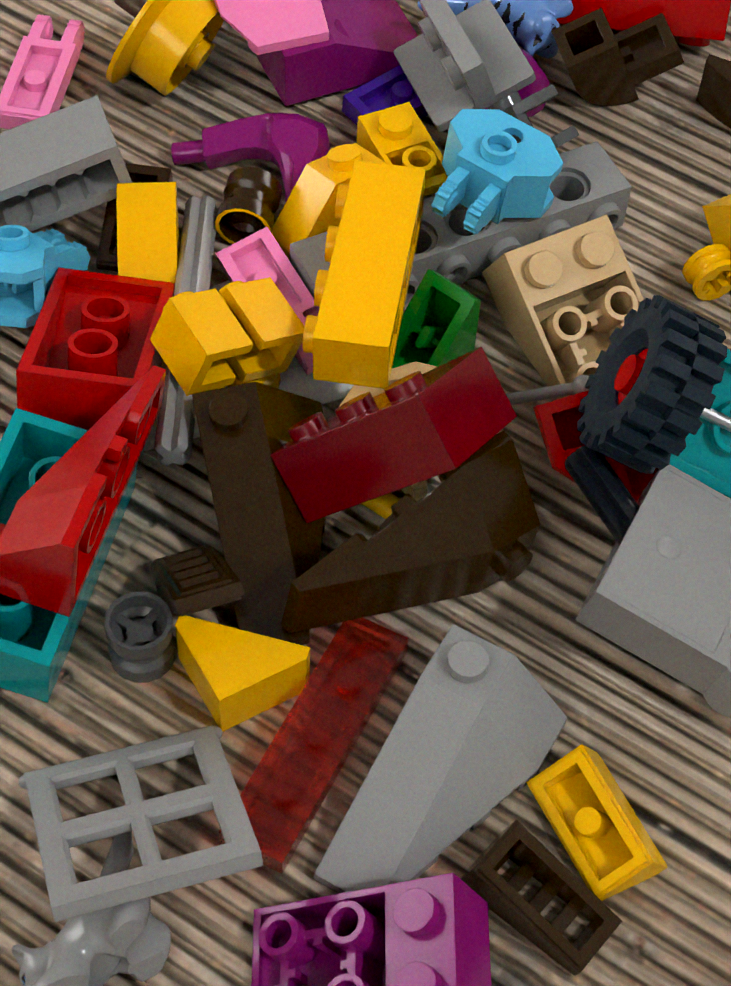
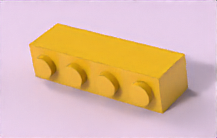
(367, 275)

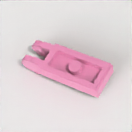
(40, 72)

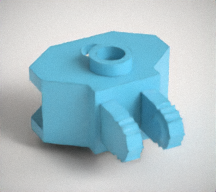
(493, 171)
(29, 268)

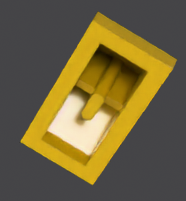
(238, 669)

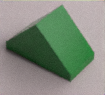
(437, 323)

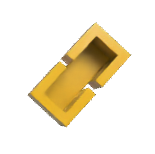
(240, 322)

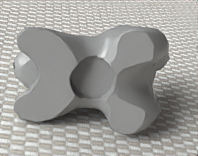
(101, 942)

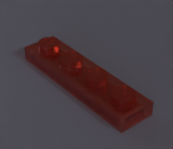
(319, 736)

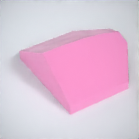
(275, 23)

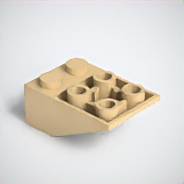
(565, 298)

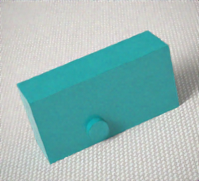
(33, 638)

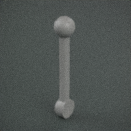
(566, 389)

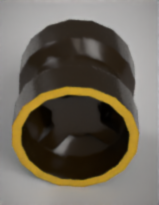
(248, 203)

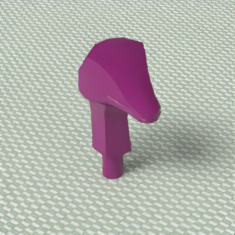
(275, 137)

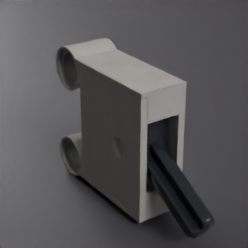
(666, 575)

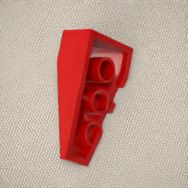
(69, 509)

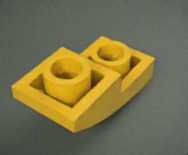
(147, 230)

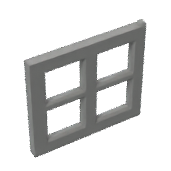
(138, 815)

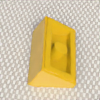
(596, 823)

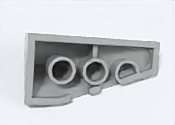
(454, 753)

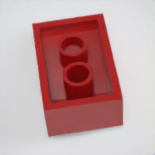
(89, 344)

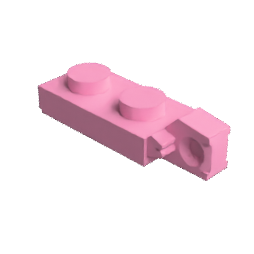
(262, 257)

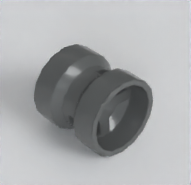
(140, 636)

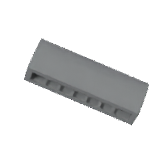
(59, 166)

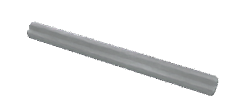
(193, 274)

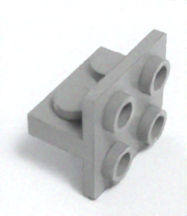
(462, 60)

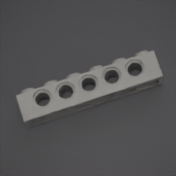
(582, 192)

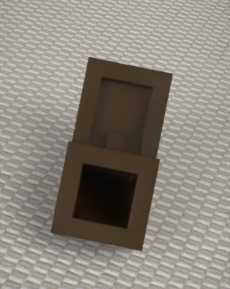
(610, 65)

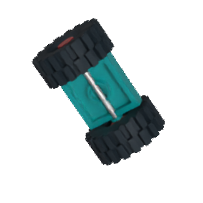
(663, 395)

